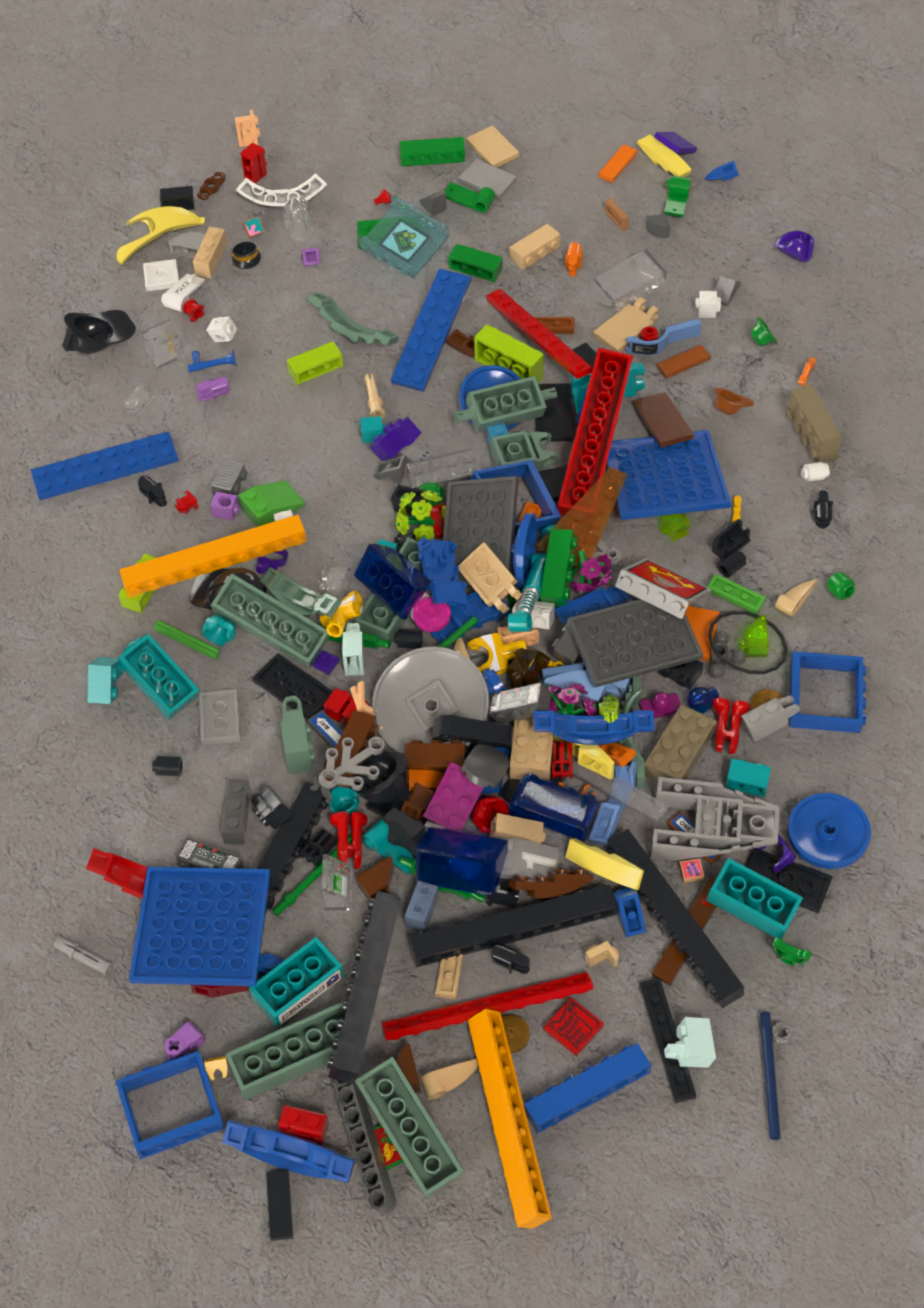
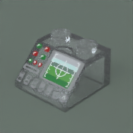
(336, 884)

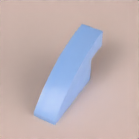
(581, 676)

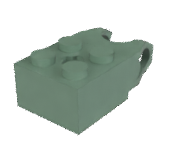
(523, 447)
(296, 738)

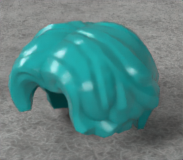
(218, 630)

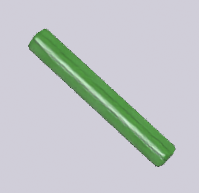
(186, 639)

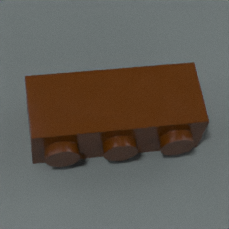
(435, 754)

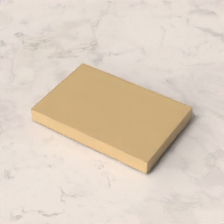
(492, 146)

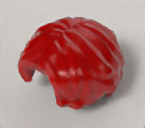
(486, 810)

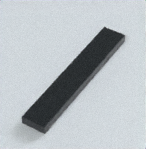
(665, 1033)

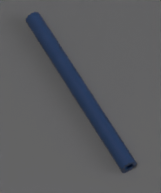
(770, 1077)

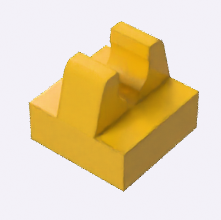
(216, 1063)

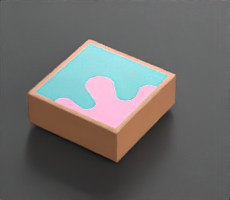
(253, 227)

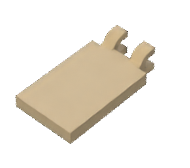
(625, 324)
(489, 577)

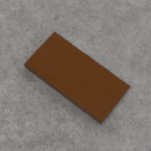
(663, 419)

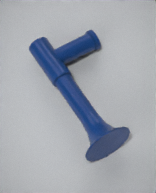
(197, 365)

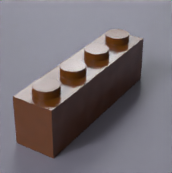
(361, 729)

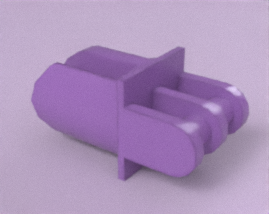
(212, 388)

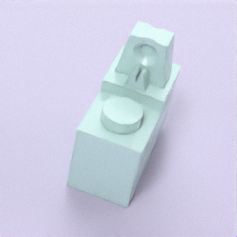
(353, 650)
(695, 1043)

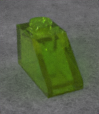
(755, 639)

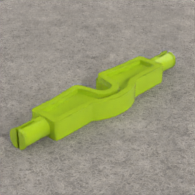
(609, 708)

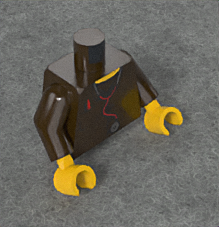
(528, 666)

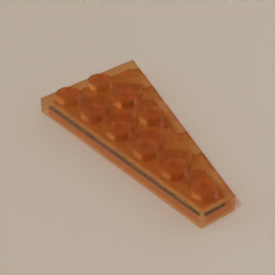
(590, 513)

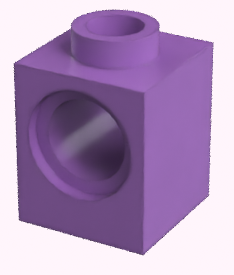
(225, 506)

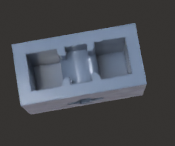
(421, 906)

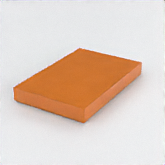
(700, 622)

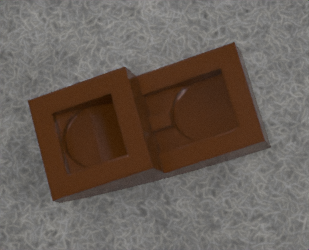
(461, 343)
(418, 802)

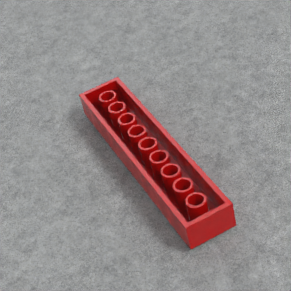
(595, 426)

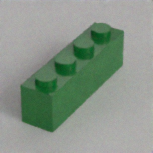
(432, 151)
(558, 567)

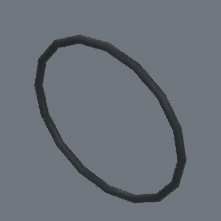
(739, 668)

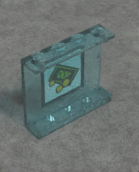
(405, 237)

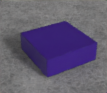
(326, 662)

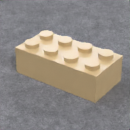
(530, 751)

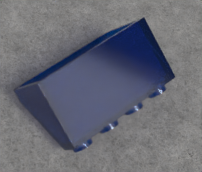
(557, 807)
(460, 860)

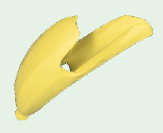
(159, 222)

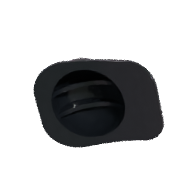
(96, 331)
(209, 585)
(391, 780)

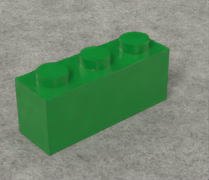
(475, 262)

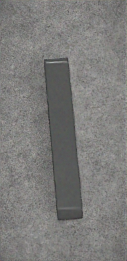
(365, 1149)

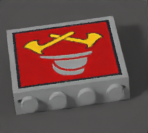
(662, 587)

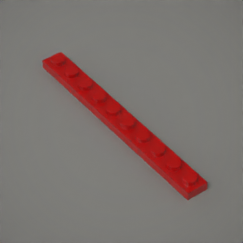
(539, 334)
(500, 1002)

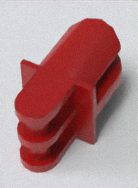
(562, 759)

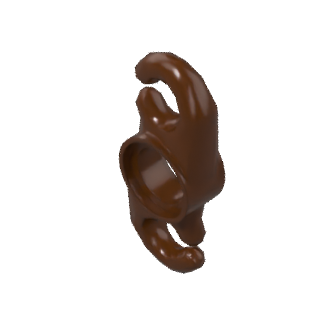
(211, 190)

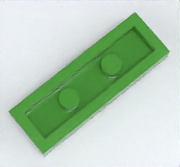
(736, 594)

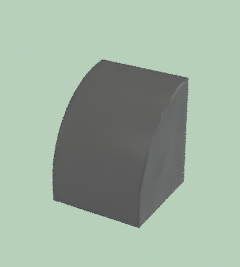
(658, 225)

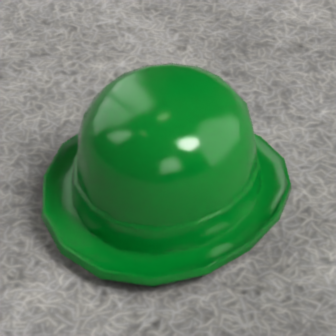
(761, 333)

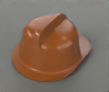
(729, 402)

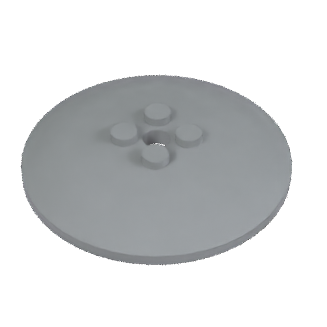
(423, 678)

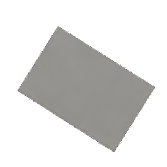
(485, 175)
(219, 717)

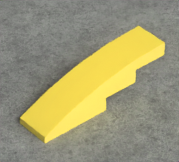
(664, 156)
(592, 758)
(604, 864)

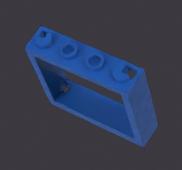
(535, 483)
(829, 662)
(179, 1135)

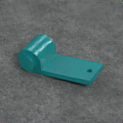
(377, 839)

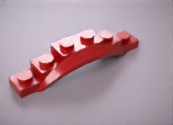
(119, 871)

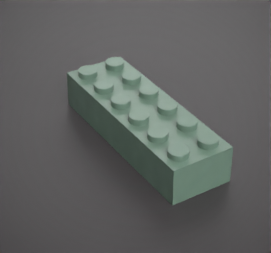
(378, 617)
(270, 620)
(285, 1053)
(409, 1127)

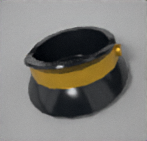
(246, 255)

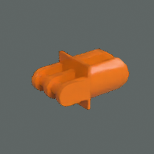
(573, 258)

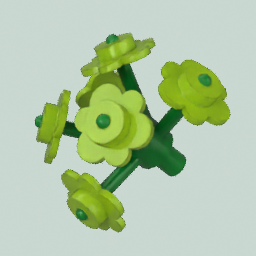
(420, 513)

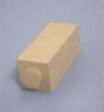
(514, 827)

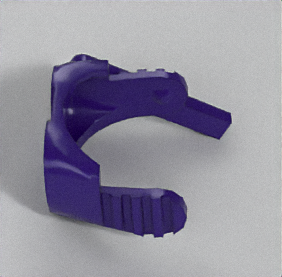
(787, 858)

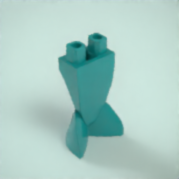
(632, 386)

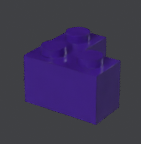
(394, 438)

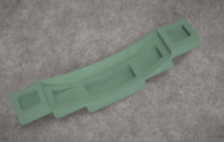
(346, 326)
(297, 596)
(631, 699)

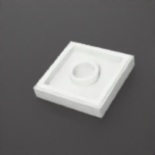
(160, 274)

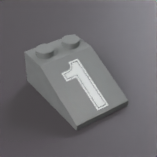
(529, 858)

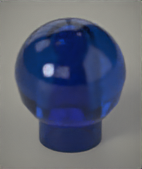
(702, 699)

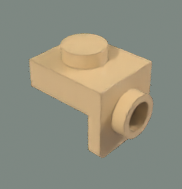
(601, 952)

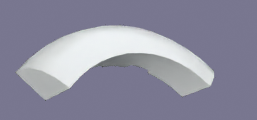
(279, 198)

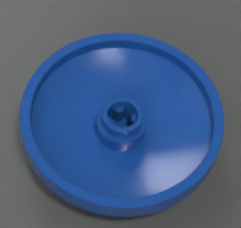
(483, 378)
(524, 548)
(829, 830)

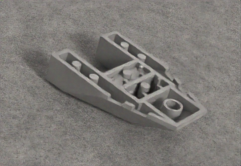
(723, 823)

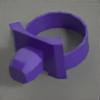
(264, 563)

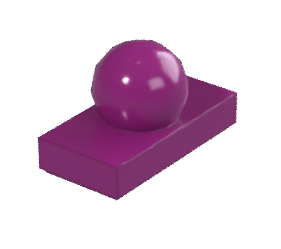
(661, 704)

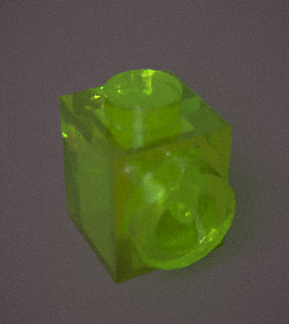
(675, 526)

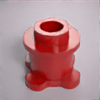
(193, 309)
(649, 334)
(186, 503)

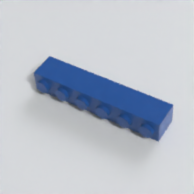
(587, 1088)

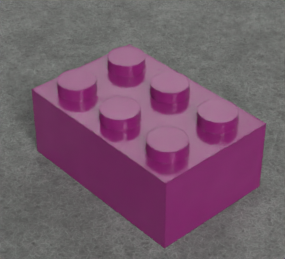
(453, 799)

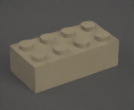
(814, 424)
(680, 745)

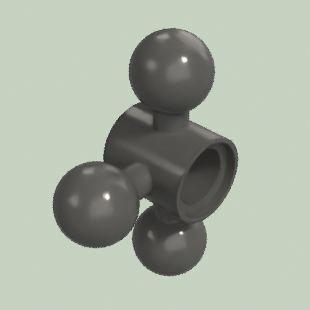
(738, 656)

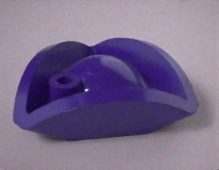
(796, 245)

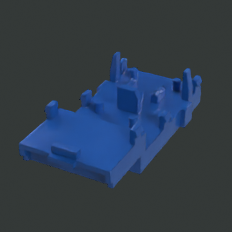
(440, 568)
(592, 602)
(461, 614)

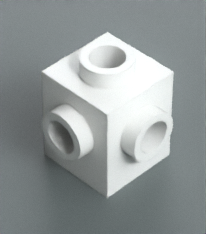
(222, 329)

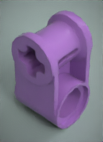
(184, 1041)

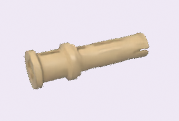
(375, 402)

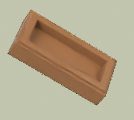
(616, 214)

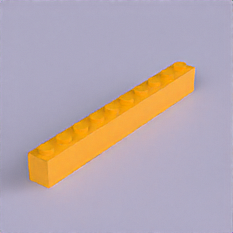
(212, 556)
(509, 1120)

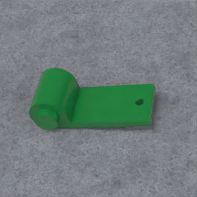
(678, 195)
(477, 201)

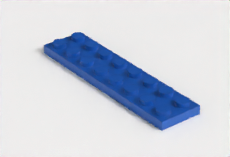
(431, 330)
(104, 465)

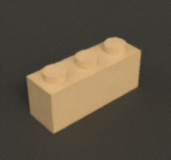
(535, 246)
(210, 252)

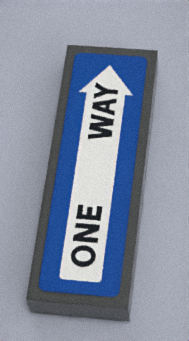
(325, 728)

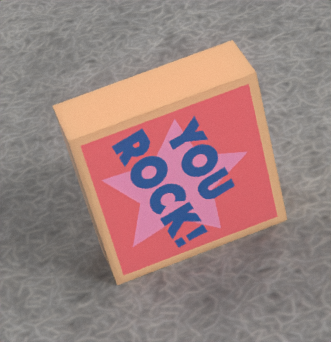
(691, 870)

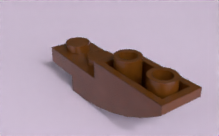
(555, 884)

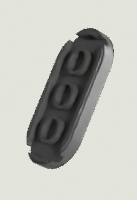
(485, 766)

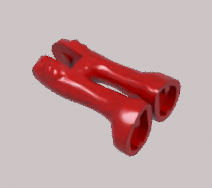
(721, 707)
(346, 850)

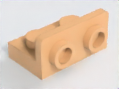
(246, 129)
(529, 637)

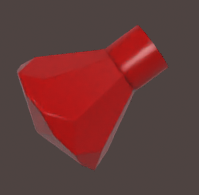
(384, 197)

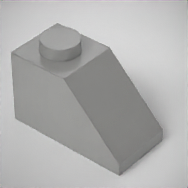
(186, 244)

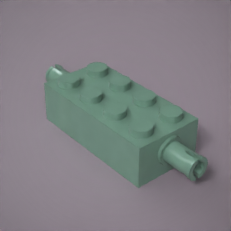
(505, 404)

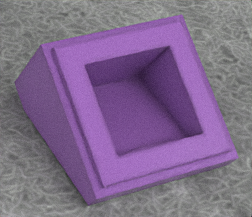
(311, 256)

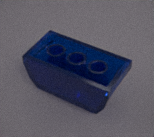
(392, 578)

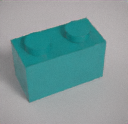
(748, 777)

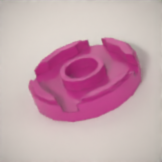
(431, 616)

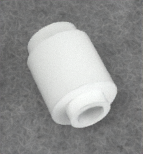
(815, 471)

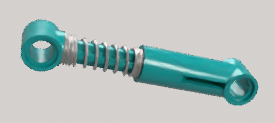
(522, 620)

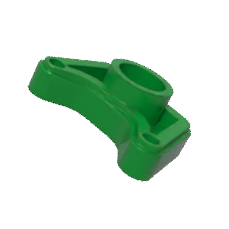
(790, 954)

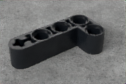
(472, 731)

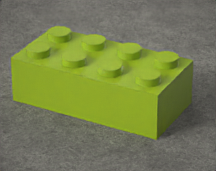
(502, 350)

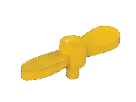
(737, 509)

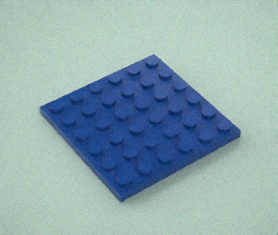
(668, 478)
(201, 926)

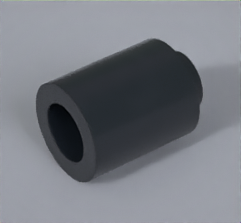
(731, 563)
(409, 638)
(168, 766)

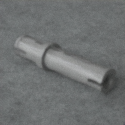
(75, 951)

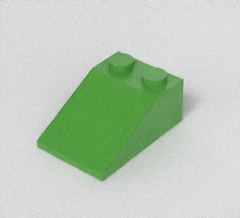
(268, 499)

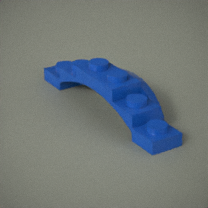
(593, 729)
(288, 1151)

